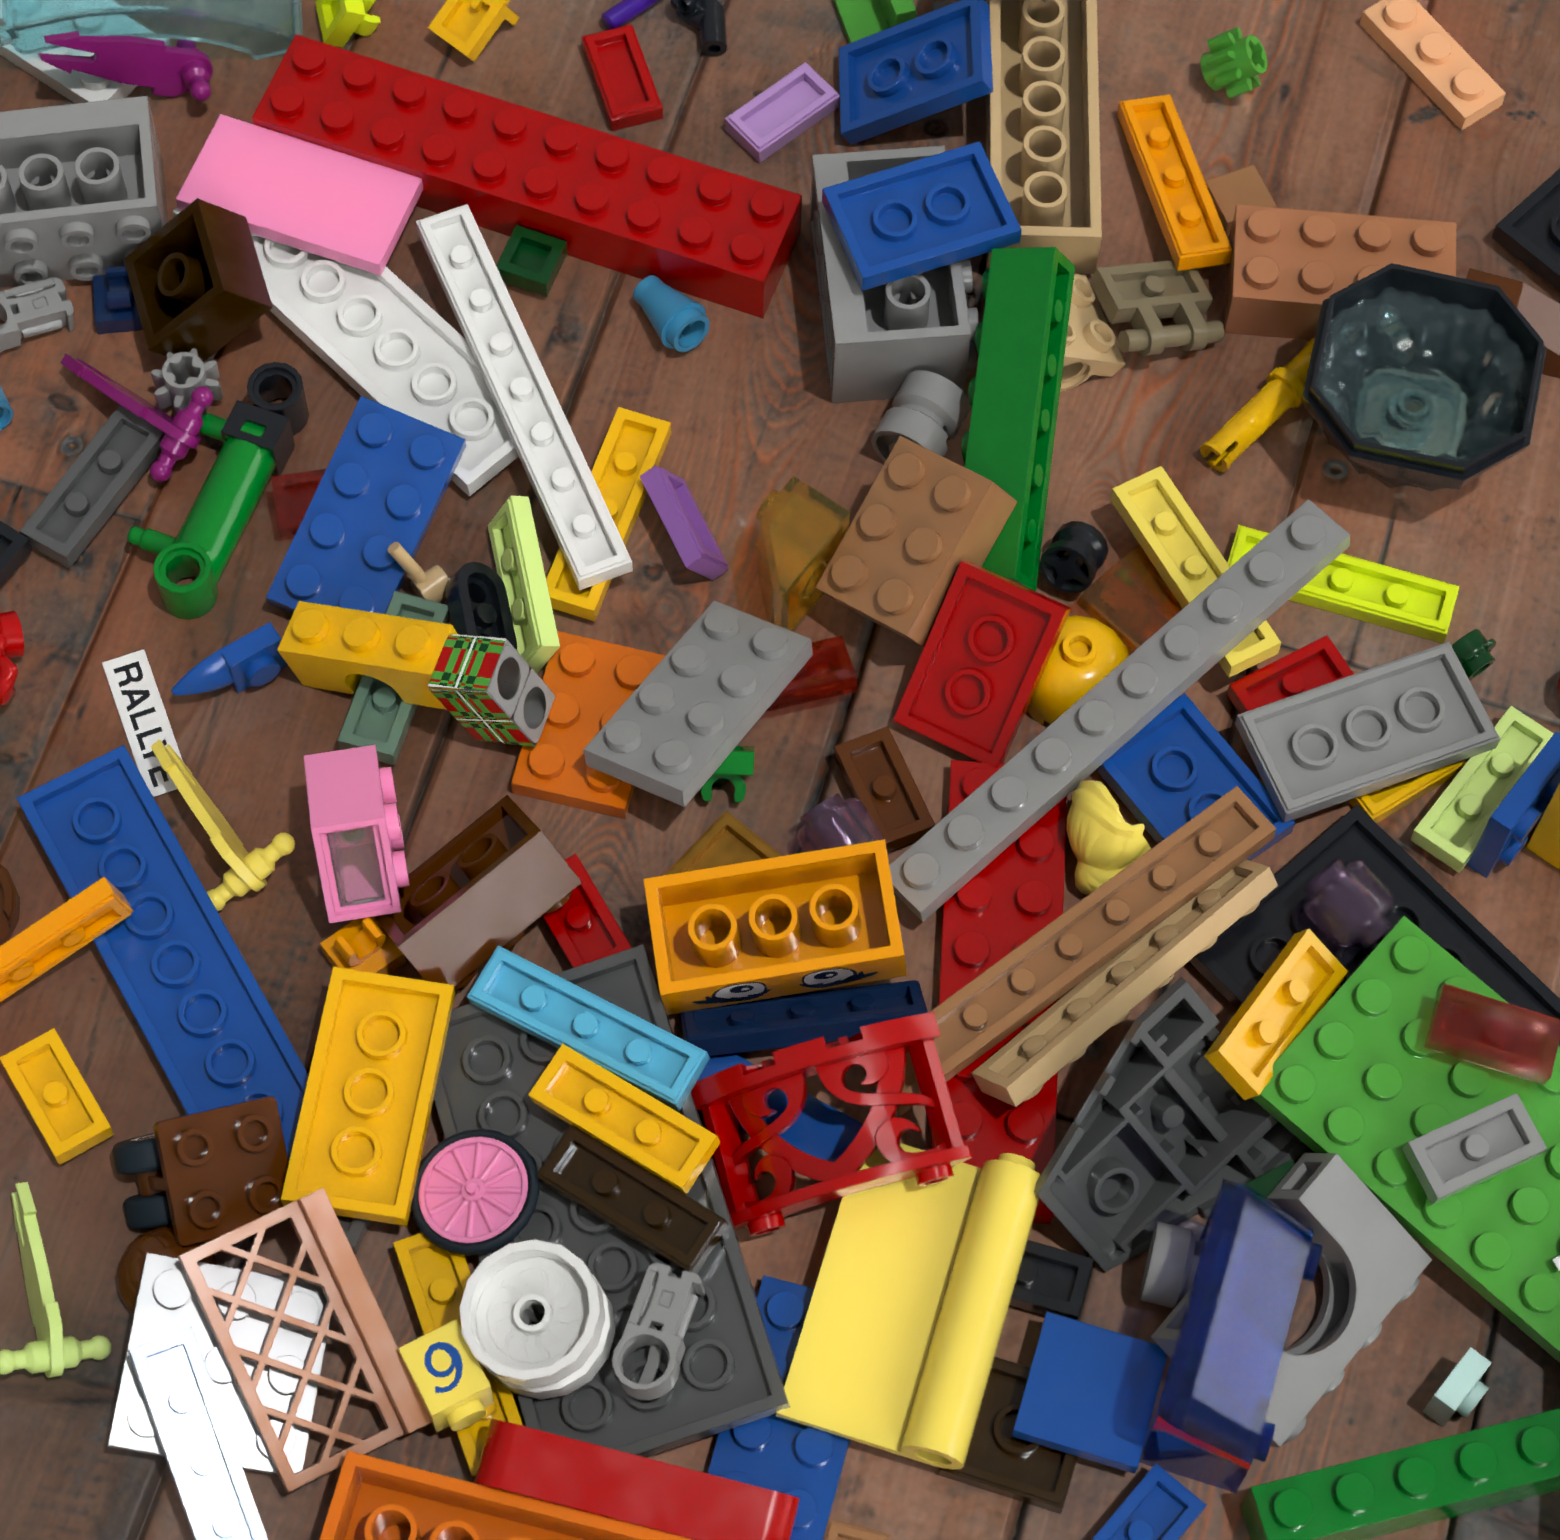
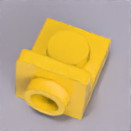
(471, 23)

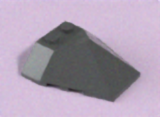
(1158, 1135)

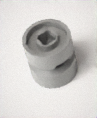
(923, 411)
(1170, 1265)

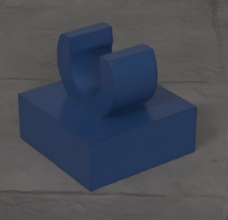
(114, 302)

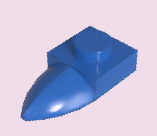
(243, 663)

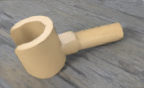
(426, 584)

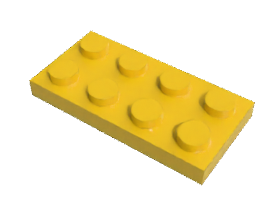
(370, 1094)

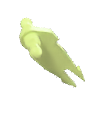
(51, 1351)

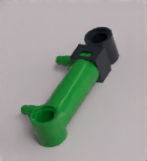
(254, 448)

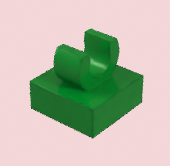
(737, 763)

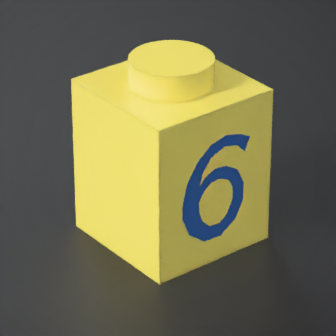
(448, 1378)

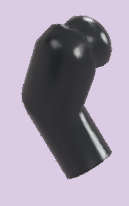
(709, 19)

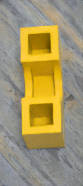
(338, 645)

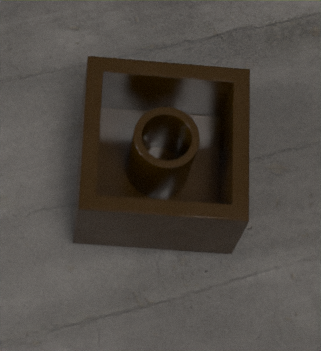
(197, 281)

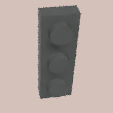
(93, 486)

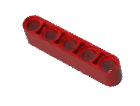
(631, 1487)

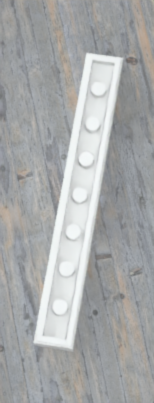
(524, 398)

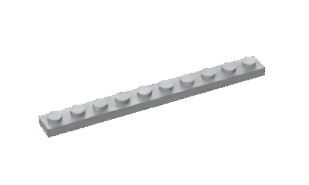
(1116, 709)

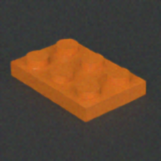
(589, 687)

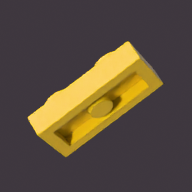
(57, 1096)

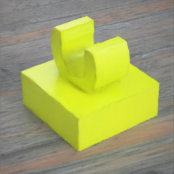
(344, 17)

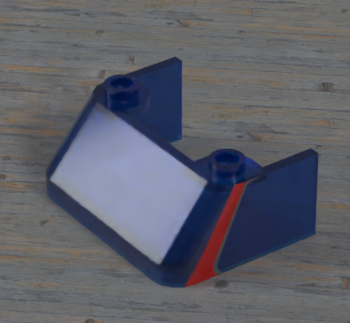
(1231, 1340)

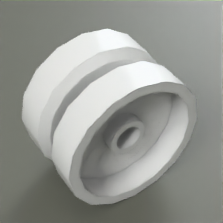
(511, 1293)

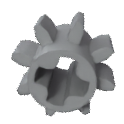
(180, 376)

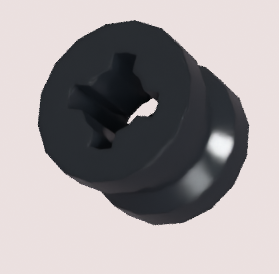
(1073, 557)

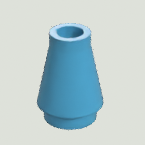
(674, 316)

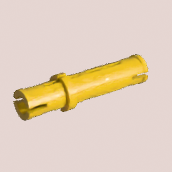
(1281, 392)

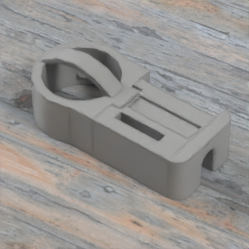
(33, 311)
(661, 1322)

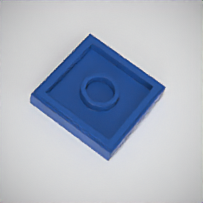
(1090, 1392)

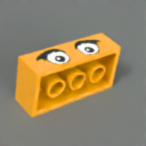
(774, 927)

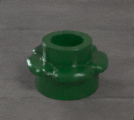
(1474, 653)

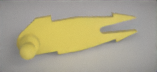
(247, 869)

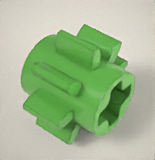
(1233, 62)

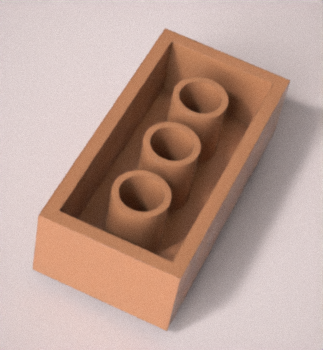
(1298, 257)

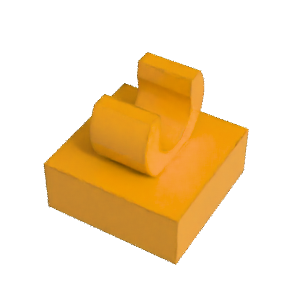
(363, 947)

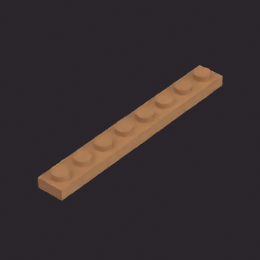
(1093, 932)

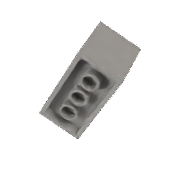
(77, 188)
(892, 328)

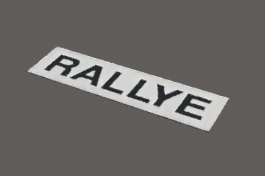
(142, 716)

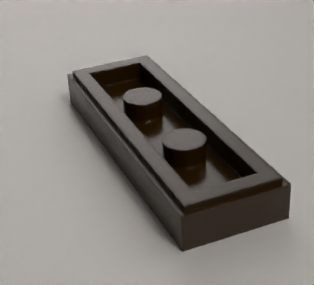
(632, 1200)

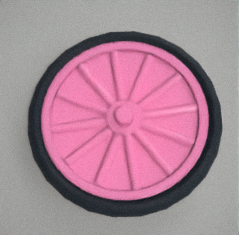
(475, 1192)

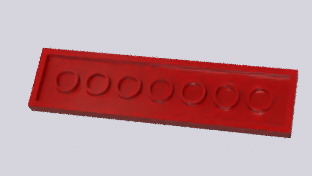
(981, 926)

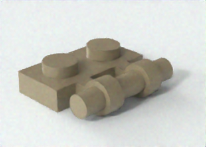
(1153, 292)

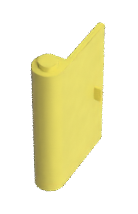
(913, 1309)

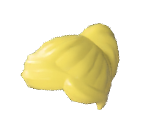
(1100, 836)

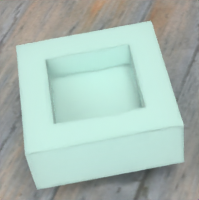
(1460, 1390)

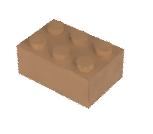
(911, 539)

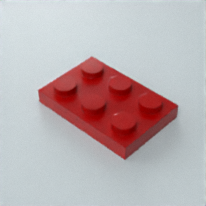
(981, 664)

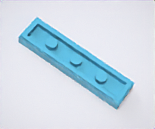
(589, 1025)

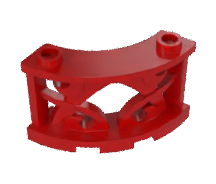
(882, 1050)

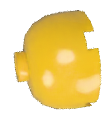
(1078, 662)

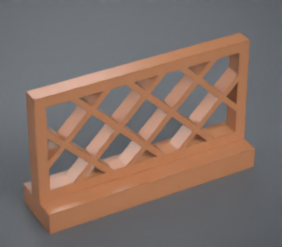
(358, 1319)

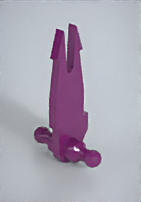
(137, 62)
(179, 431)

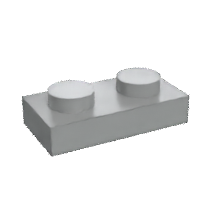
(1474, 1148)

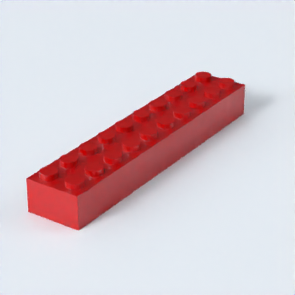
(529, 169)

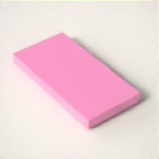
(303, 193)

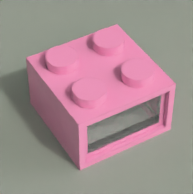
(356, 833)

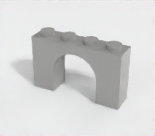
(1365, 1271)

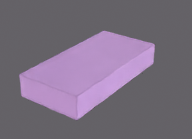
(782, 112)

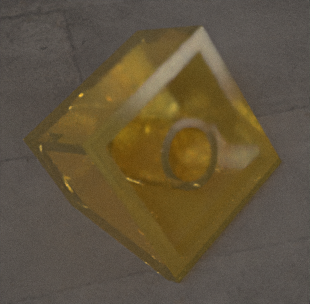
(795, 546)

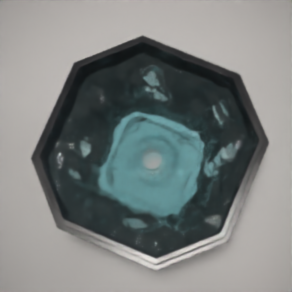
(1424, 377)

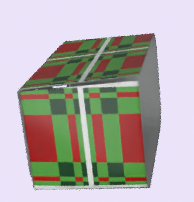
(477, 664)

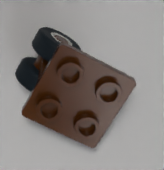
(206, 1170)

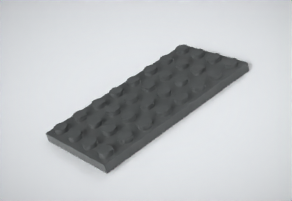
(728, 1357)

